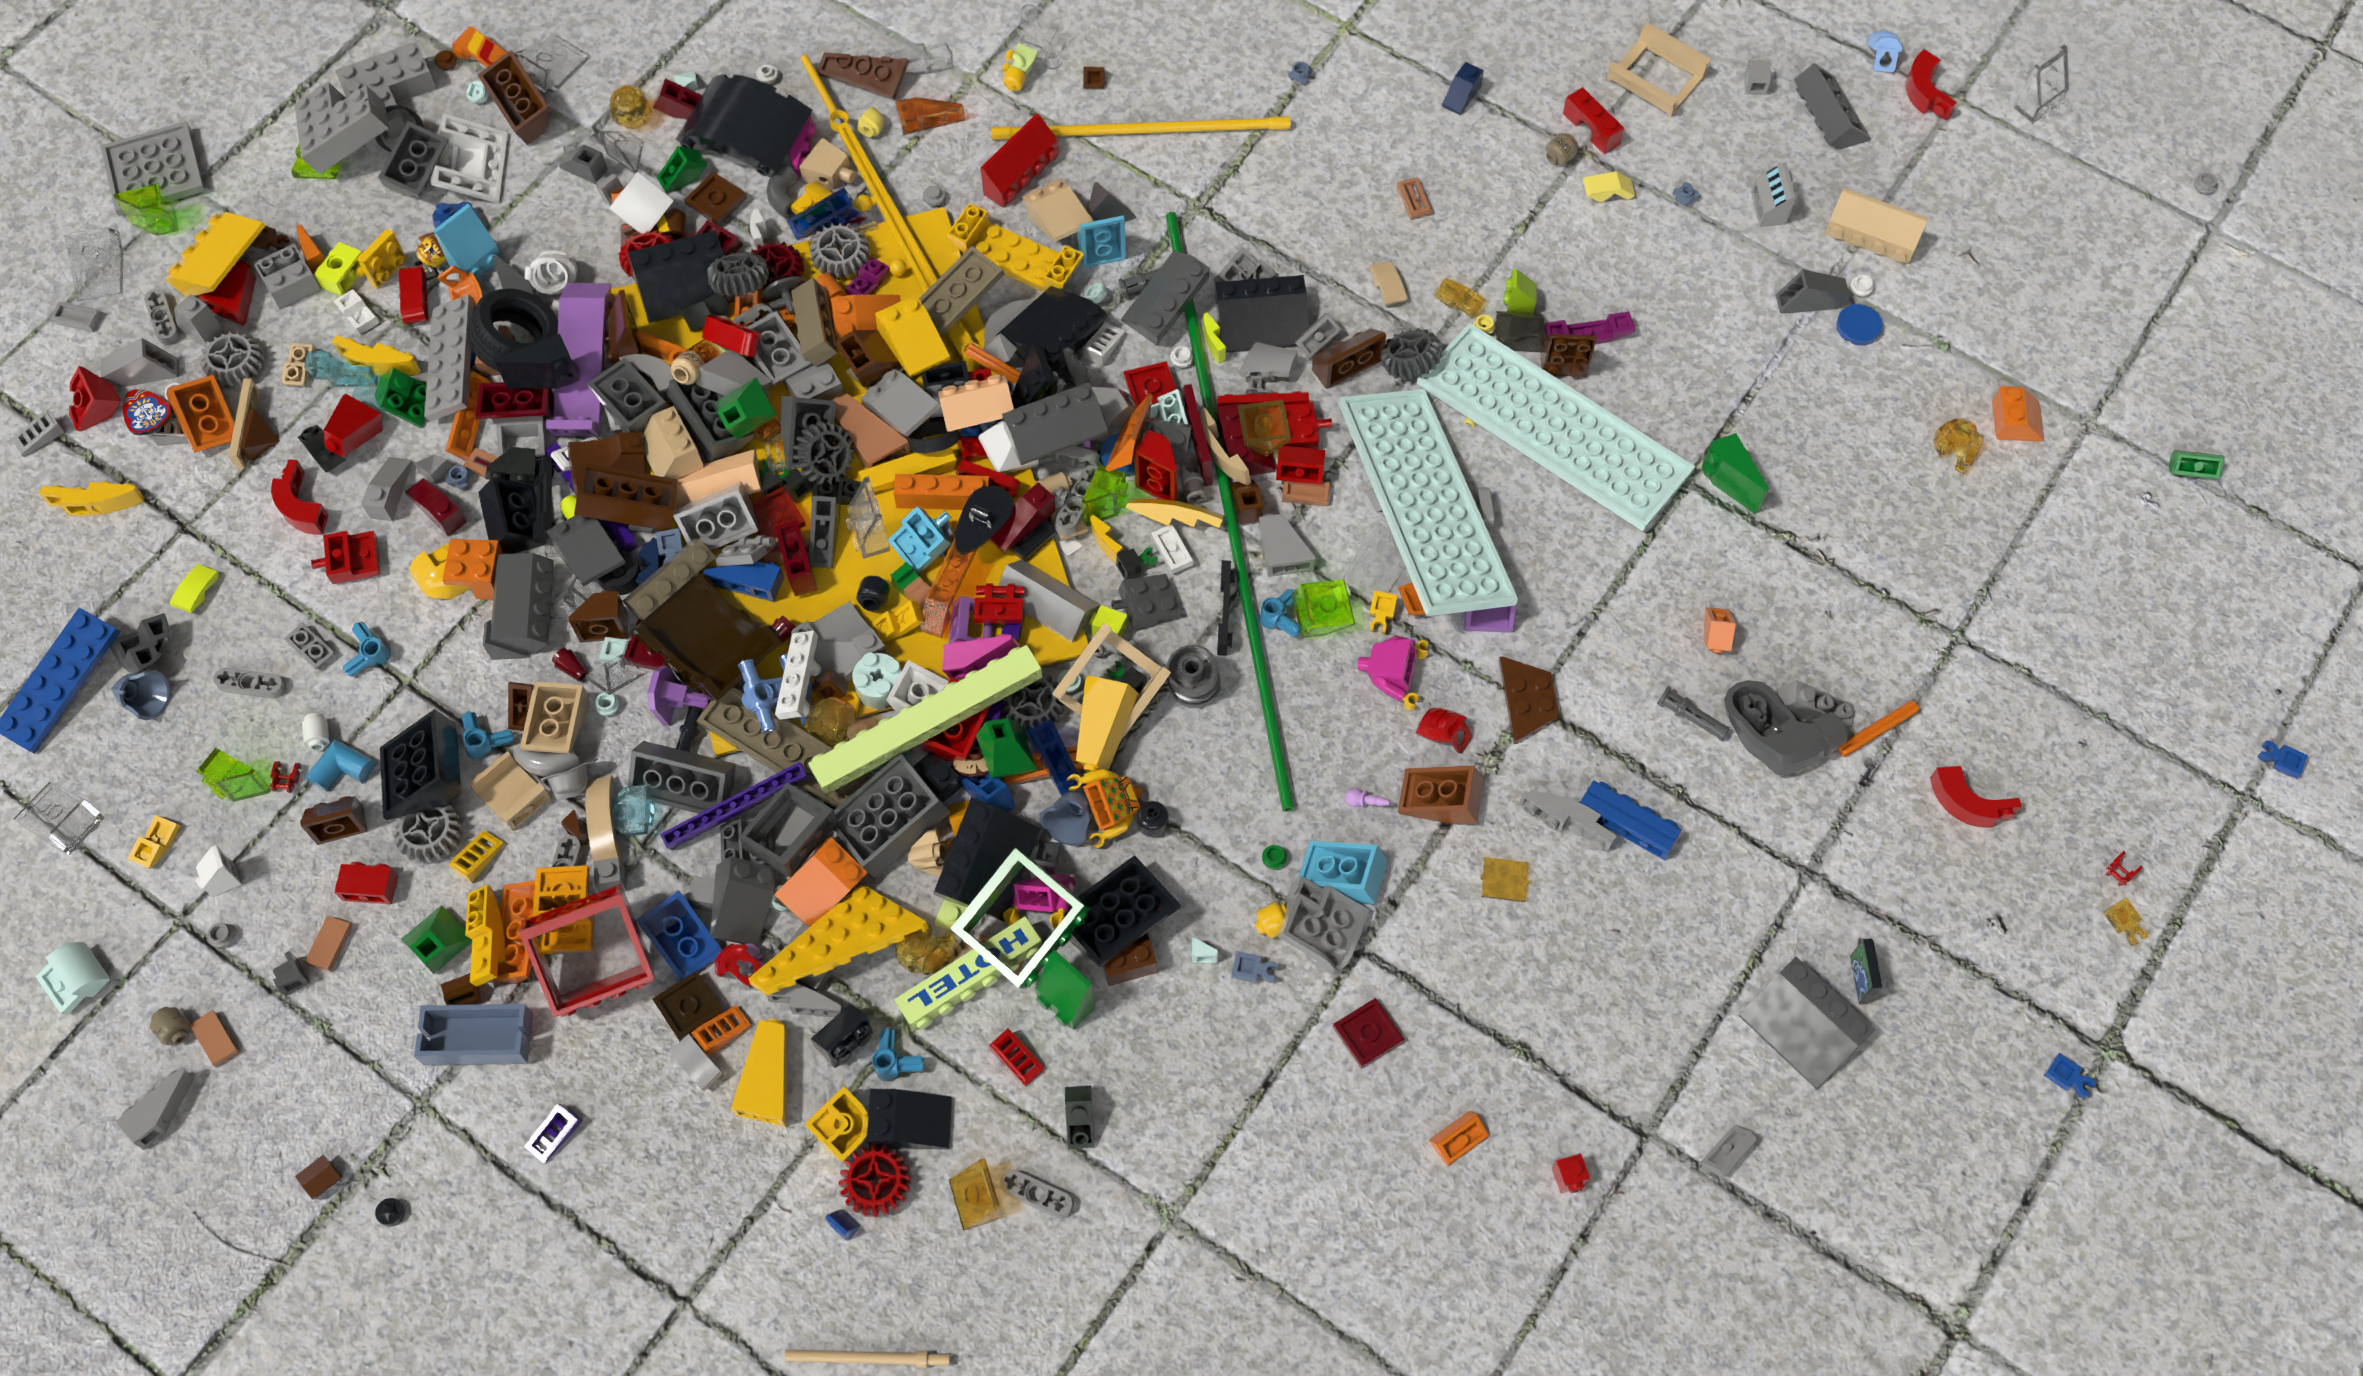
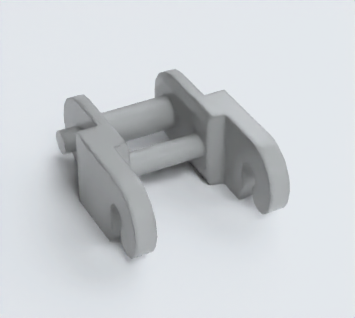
(1258, 380)

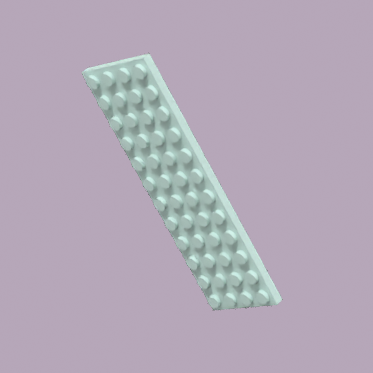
(1557, 426)
(1427, 503)

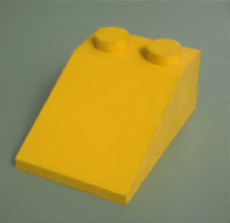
(911, 336)

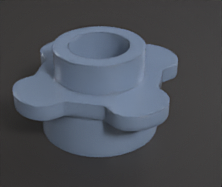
(1300, 72)
(1685, 194)
(456, 472)

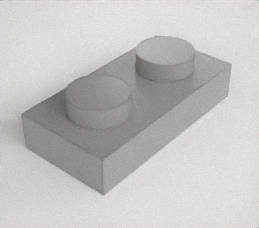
(1728, 1150)

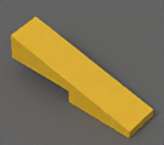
(883, 475)

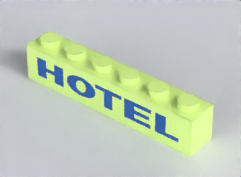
(967, 975)

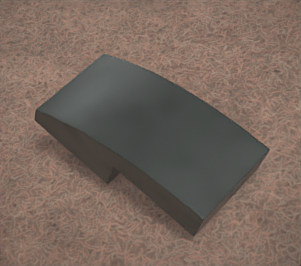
(843, 489)

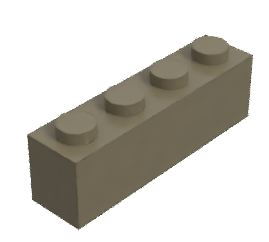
(814, 322)
(668, 579)

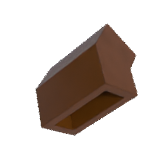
(460, 991)
(318, 1177)

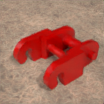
(292, 778)
(2129, 875)

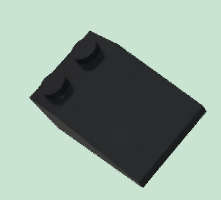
(538, 366)
(909, 1120)

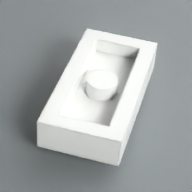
(1172, 549)

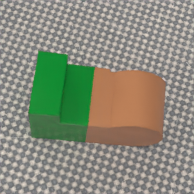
(910, 584)

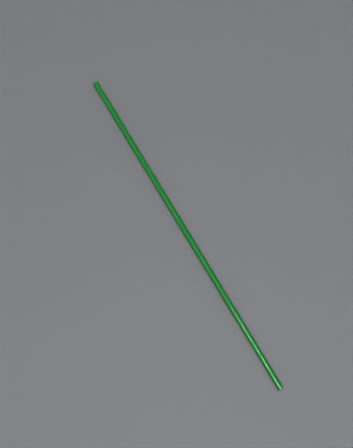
(1237, 549)

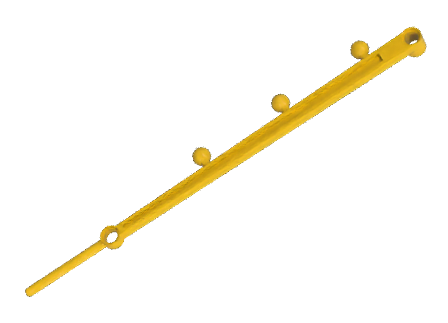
(914, 257)

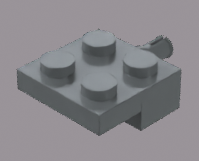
(1147, 601)

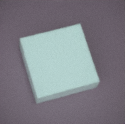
(612, 648)

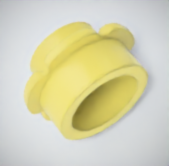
(1487, 321)

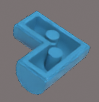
(339, 759)

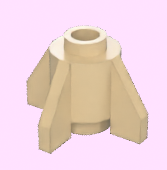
(929, 853)

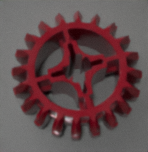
(784, 258)

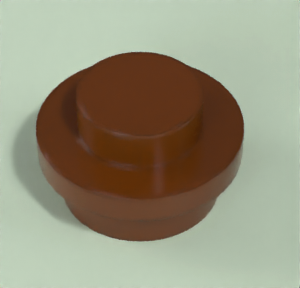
(445, 60)

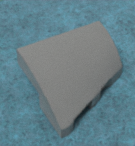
(1244, 267)
(1269, 361)

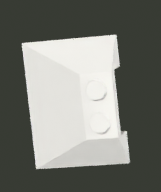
(471, 159)

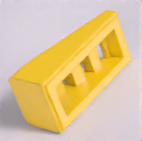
(477, 867)

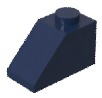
(1463, 88)

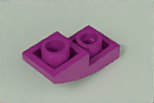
(869, 278)

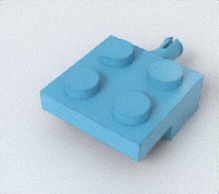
(920, 539)

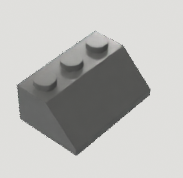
(412, 160)

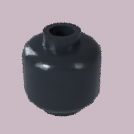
(873, 593)
(1152, 819)

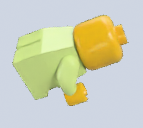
(1023, 62)

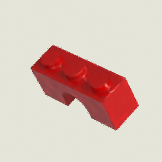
(1605, 129)

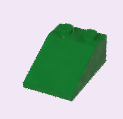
(1735, 473)
(1064, 991)

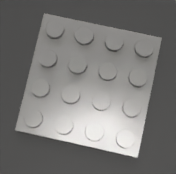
(151, 158)

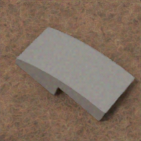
(309, 646)
(696, 1062)

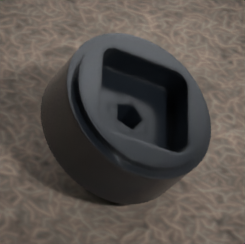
(389, 1212)

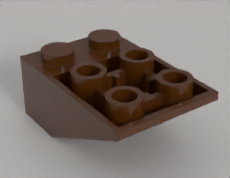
(1567, 354)

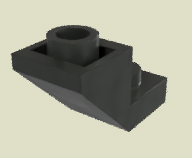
(314, 442)

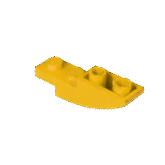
(379, 358)
(96, 500)
(487, 935)

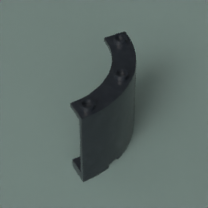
(745, 122)

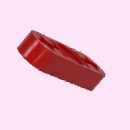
(996, 478)

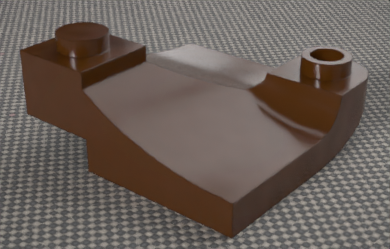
(619, 452)

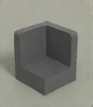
(289, 975)

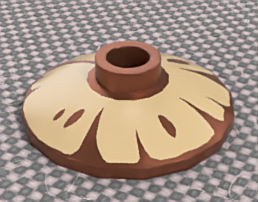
(973, 766)

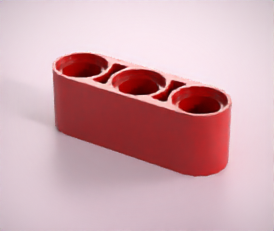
(413, 295)
(731, 335)

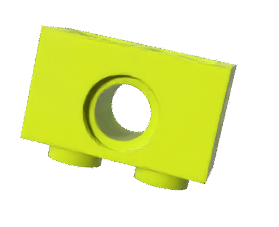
(339, 269)

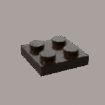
(687, 1005)

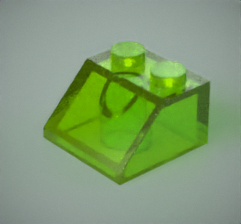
(148, 209)
(1105, 495)
(1322, 608)
(231, 778)

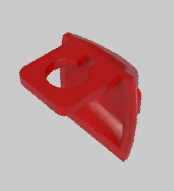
(1443, 726)
(727, 960)

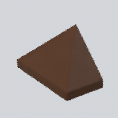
(256, 436)

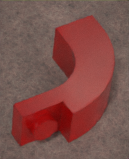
(1921, 89)
(301, 515)
(1965, 805)

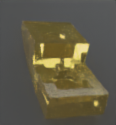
(1456, 294)

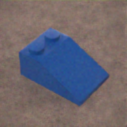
(679, 935)

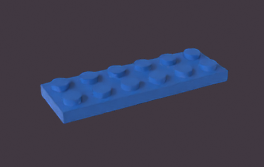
(56, 680)

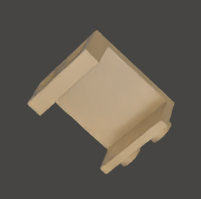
(509, 791)

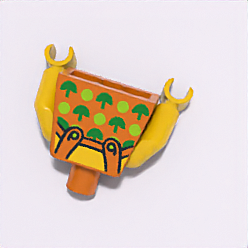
(1111, 801)

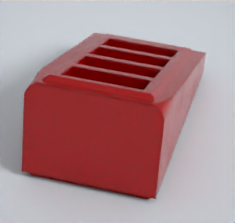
(1004, 1038)

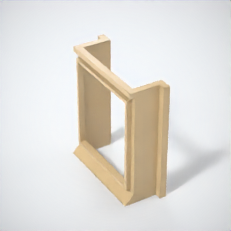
(1670, 50)
(1105, 633)

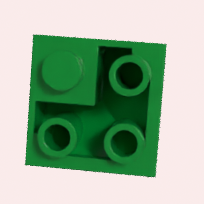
(402, 396)
(745, 409)
(1005, 748)
(437, 939)

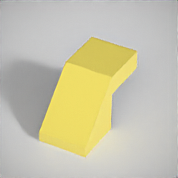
(1603, 186)

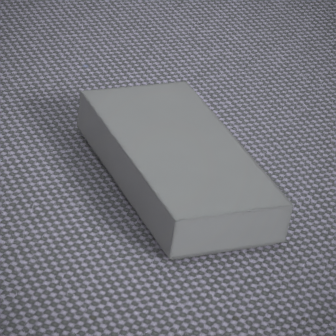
(76, 316)

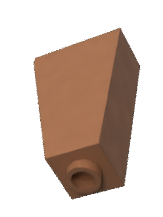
(871, 437)

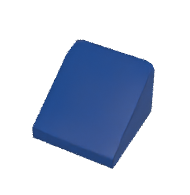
(842, 1223)

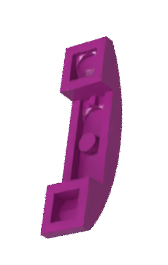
(1614, 327)

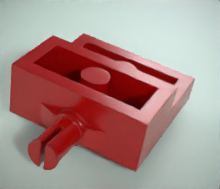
(1304, 425)
(349, 556)

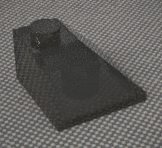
(1520, 330)

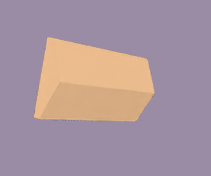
(719, 475)

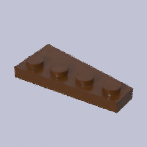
(867, 73)

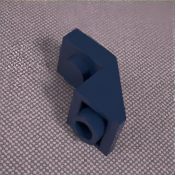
(650, 559)

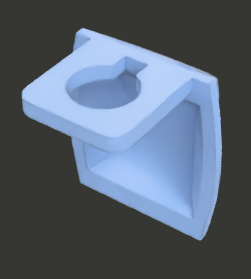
(1884, 42)

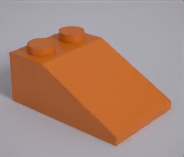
(858, 311)
(201, 413)
(820, 882)

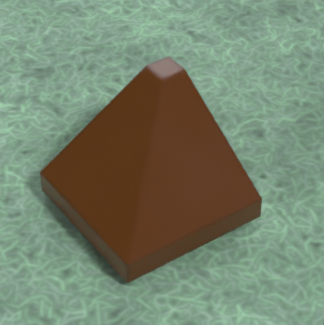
(1093, 77)

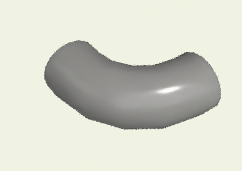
(545, 763)

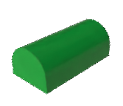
(2196, 464)

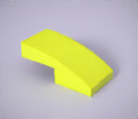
(1212, 338)
(193, 587)

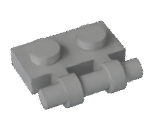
(745, 551)

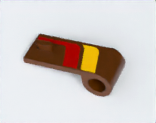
(672, 223)

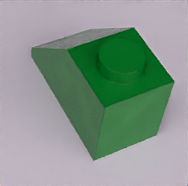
(681, 169)

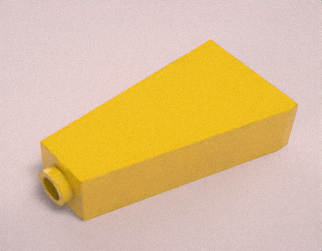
(1103, 721)
(764, 1079)

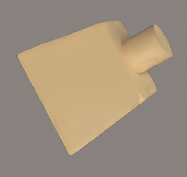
(827, 166)

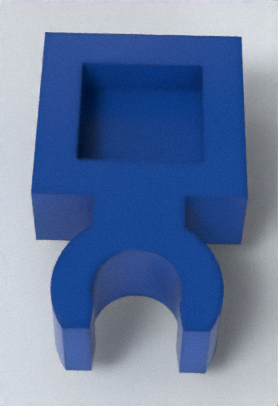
(2286, 758)
(2066, 1074)

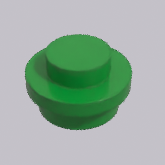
(1274, 857)

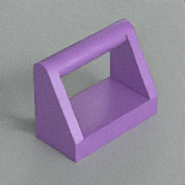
(960, 619)
(1490, 620)

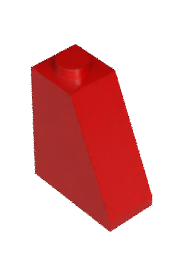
(233, 294)
(351, 426)

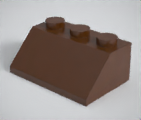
(1349, 357)

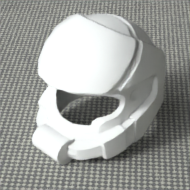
(549, 268)

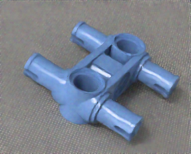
(763, 694)

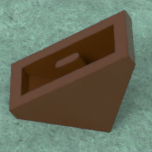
(518, 704)

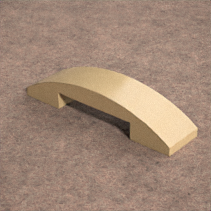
(1231, 466)
(601, 818)

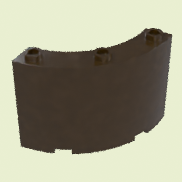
(705, 637)

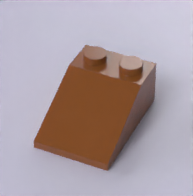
(1442, 794)

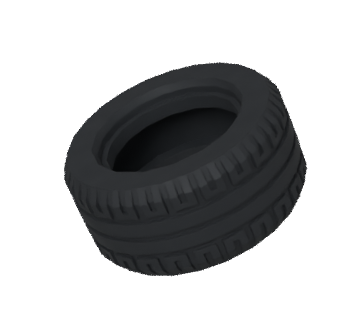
(509, 306)

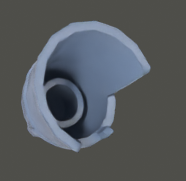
(143, 693)
(1067, 818)

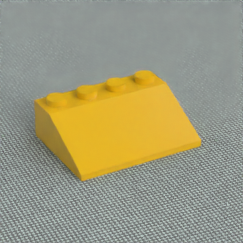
(213, 253)

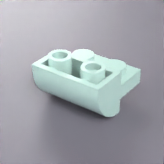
(1170, 408)
(72, 976)

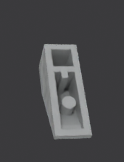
(386, 489)

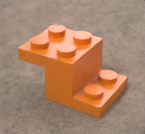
(472, 565)

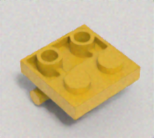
(381, 259)

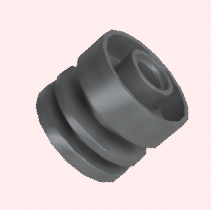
(1193, 676)

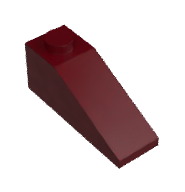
(675, 100)
(436, 506)
(1028, 513)
(796, 558)

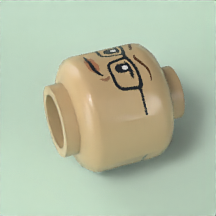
(686, 367)

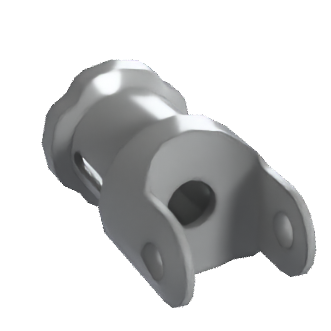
(1193, 484)

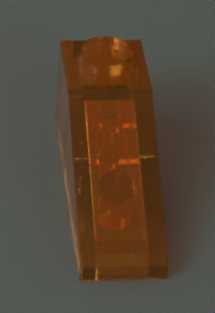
(924, 114)

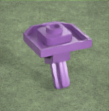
(667, 693)

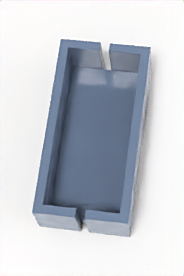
(473, 1034)

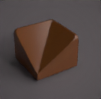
(830, 685)
(575, 826)

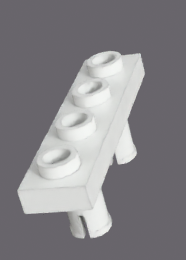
(798, 669)

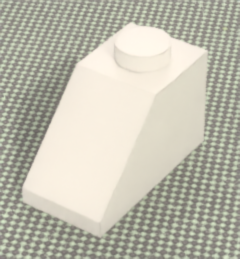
(216, 873)

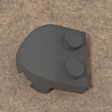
(1176, 433)

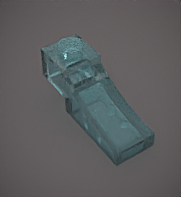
(340, 374)

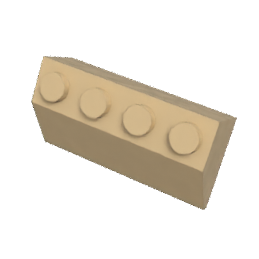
(1876, 226)

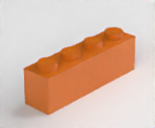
(935, 490)

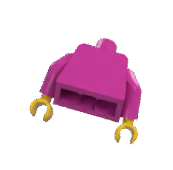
(1393, 665)
(1038, 896)

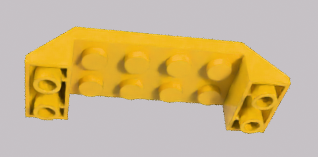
(1013, 253)

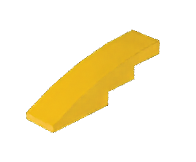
(1165, 510)

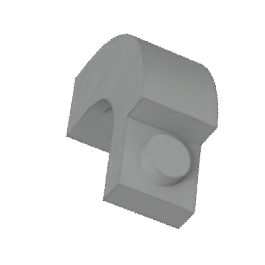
(653, 370)

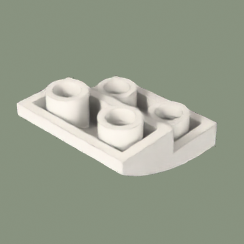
(641, 204)

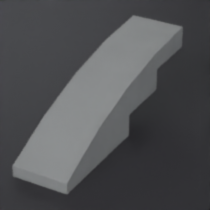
(803, 1000)

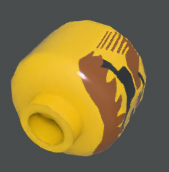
(430, 252)

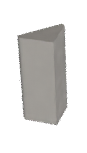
(1049, 600)

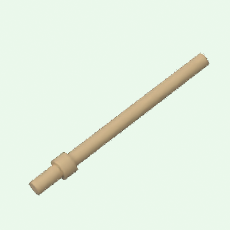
(920, 1358)

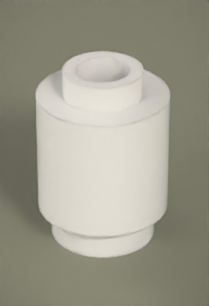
(315, 732)

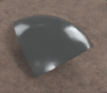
(143, 647)

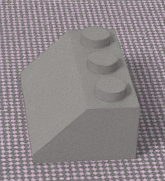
(718, 517)

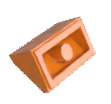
(1459, 1137)

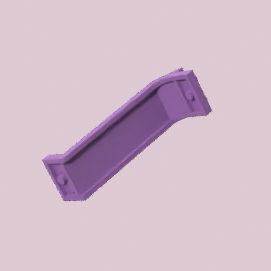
(583, 332)

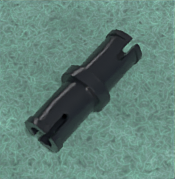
(689, 729)

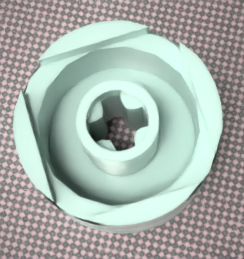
(875, 678)

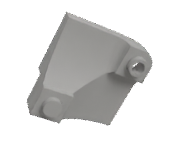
(842, 640)
(1322, 924)

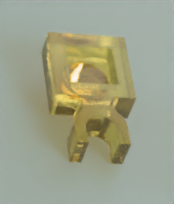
(2124, 918)

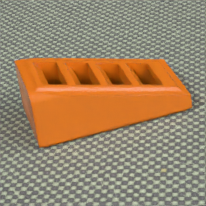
(311, 252)
(718, 1042)

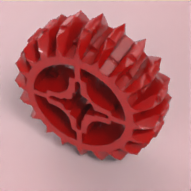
(638, 242)
(886, 1181)

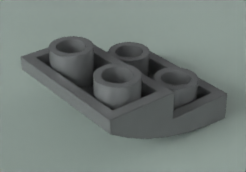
(732, 845)

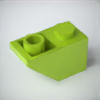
(1520, 293)

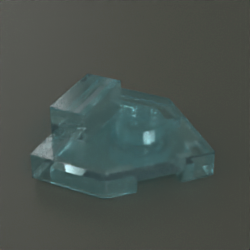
(633, 811)

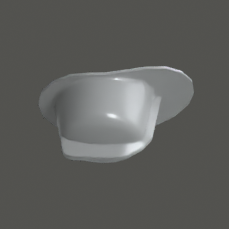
(569, 783)

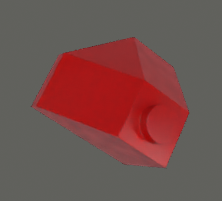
(92, 399)

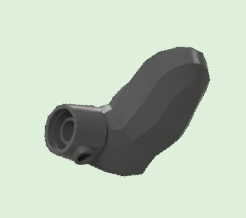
(1774, 734)

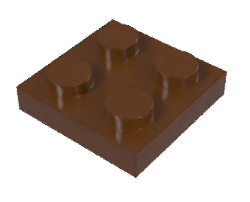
(715, 198)

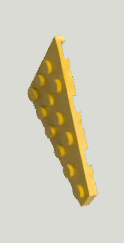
(851, 927)

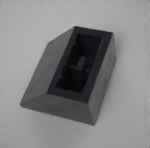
(943, 376)
(843, 1035)

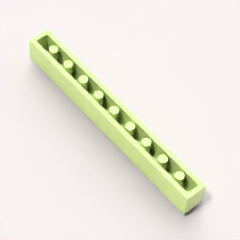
(925, 719)

